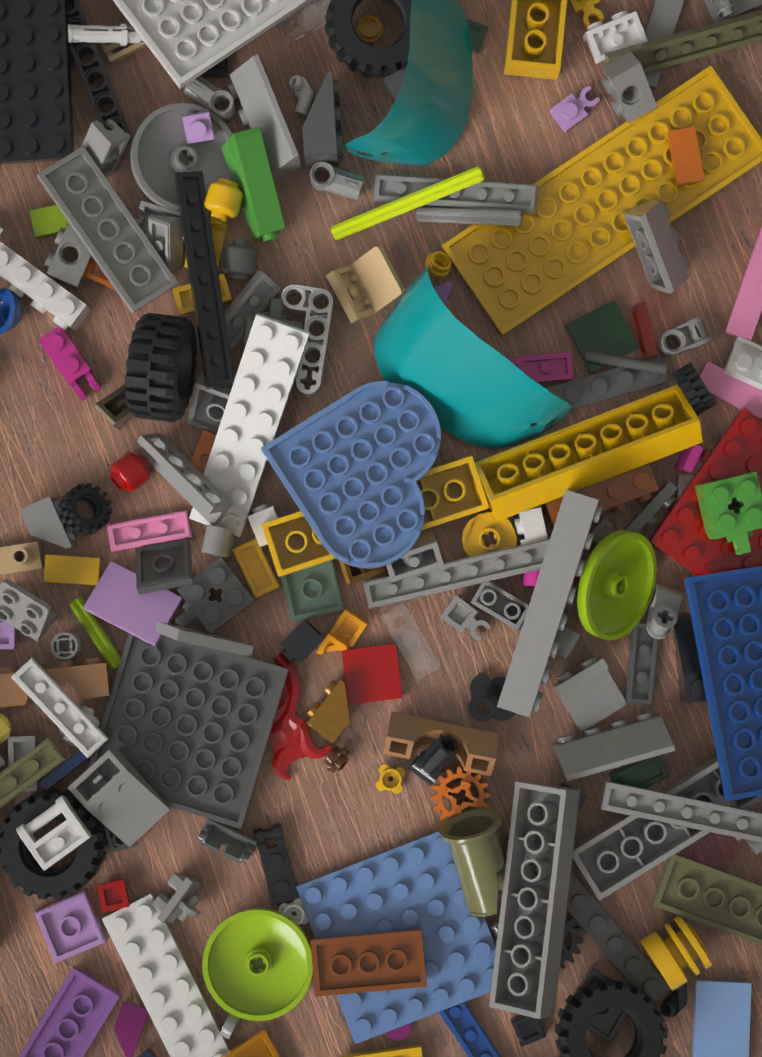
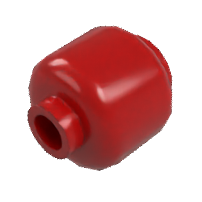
(130, 472)

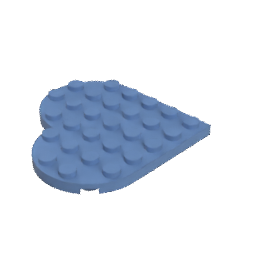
(359, 470)

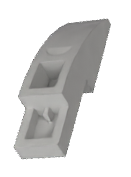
(513, 612)

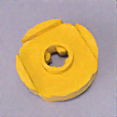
(482, 524)

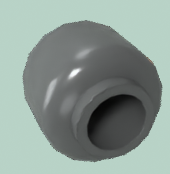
(239, 260)

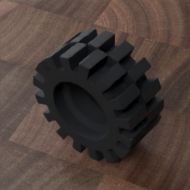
(694, 388)
(74, 519)

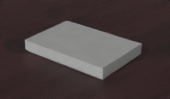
(203, 638)

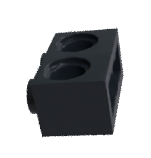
(301, 642)

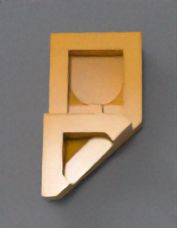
(343, 633)

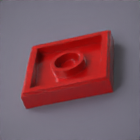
(372, 674)

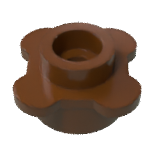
(336, 759)

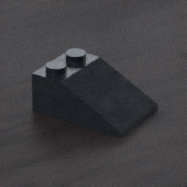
(688, 664)

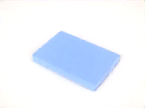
(721, 1018)

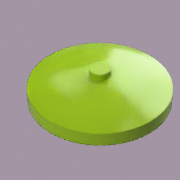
(616, 585)
(258, 964)

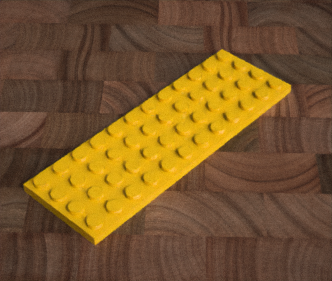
(583, 202)

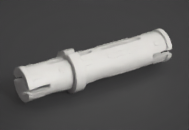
(103, 34)

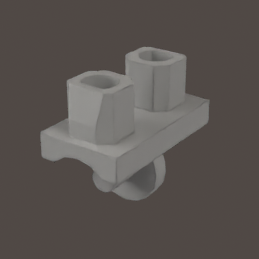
(182, 902)

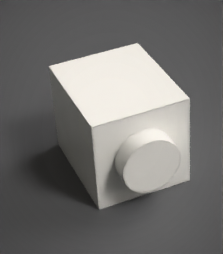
(261, 515)

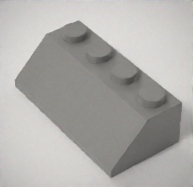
(262, 110)
(612, 746)

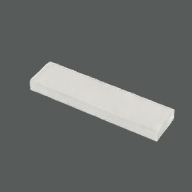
(59, 707)

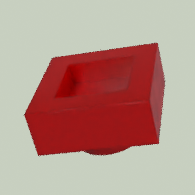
(113, 895)

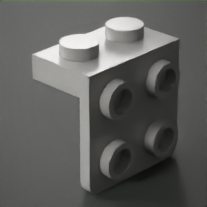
(24, 610)
(589, 693)

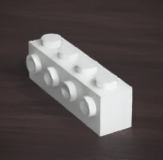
(42, 290)

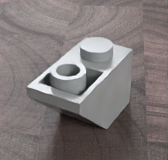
(44, 523)

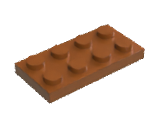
(368, 962)

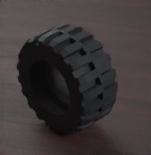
(359, 55)
(161, 367)
(26, 870)
(610, 994)

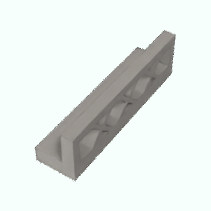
(185, 478)

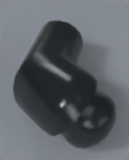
(675, 1002)

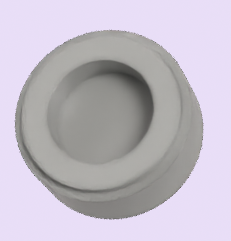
(230, 1026)

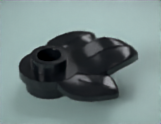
(488, 693)

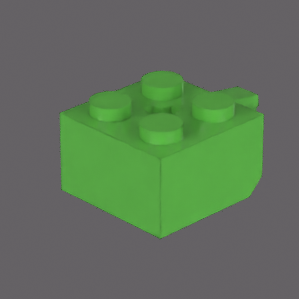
(735, 523)

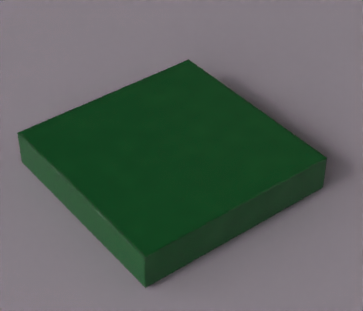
(602, 332)

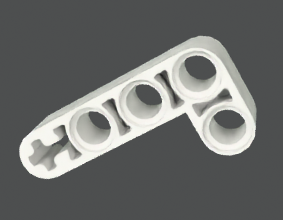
(317, 343)

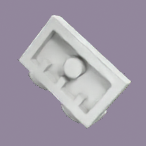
(617, 34)

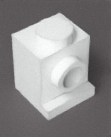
(531, 526)

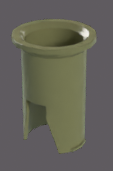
(477, 857)

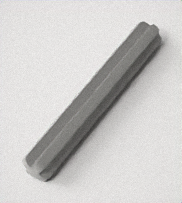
(469, 215)

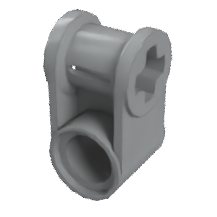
(687, 337)
(218, 541)
(663, 611)

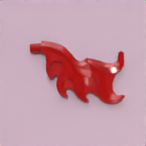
(290, 732)

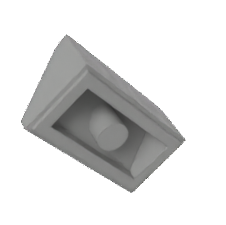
(166, 238)

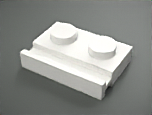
(745, 362)

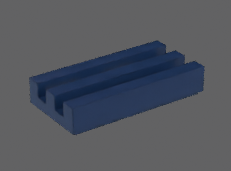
(63, 770)

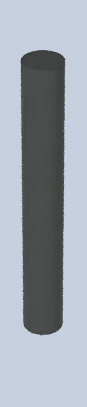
(626, 362)

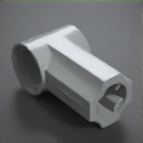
(210, 97)
(339, 182)

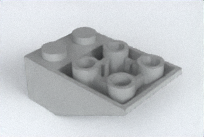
(119, 797)

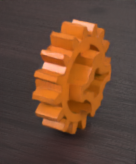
(464, 784)

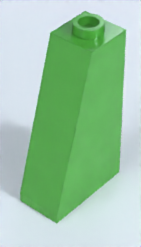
(251, 170)

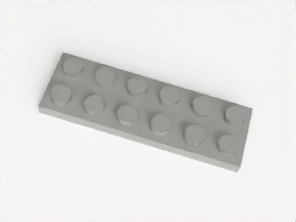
(107, 229)

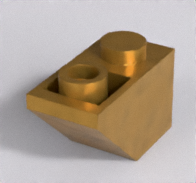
(333, 713)

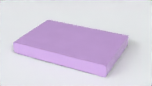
(120, 604)

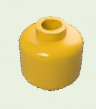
(223, 199)

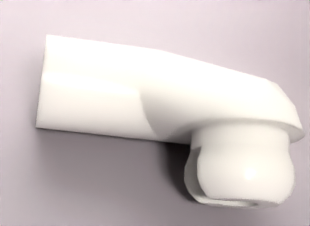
(304, 93)

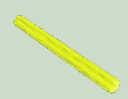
(407, 203)

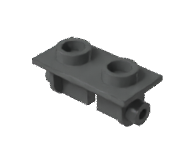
(217, 834)

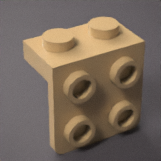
(366, 285)

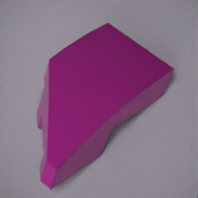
(130, 1027)

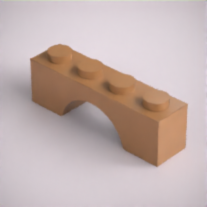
(88, 679)
(411, 733)

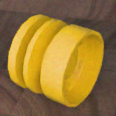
(676, 952)

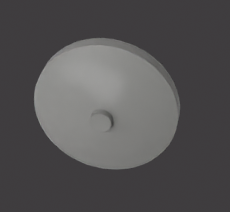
(162, 150)

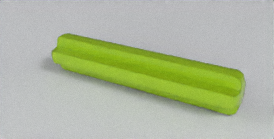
(96, 633)

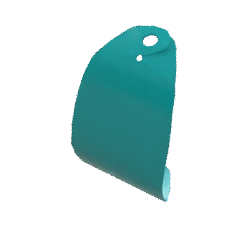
(435, 91)
(463, 378)

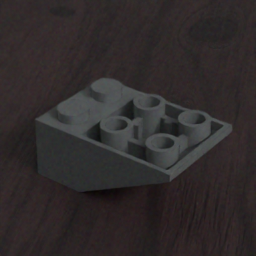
(321, 124)

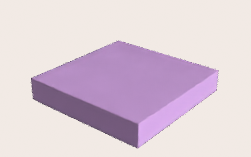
(70, 926)

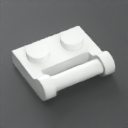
(59, 840)

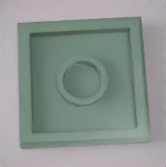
(312, 592)

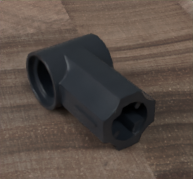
(432, 762)

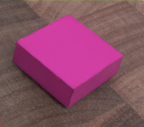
(688, 459)

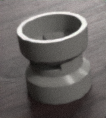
(66, 645)

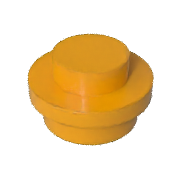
(369, 29)

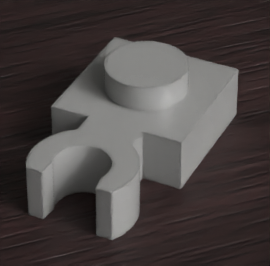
(461, 615)

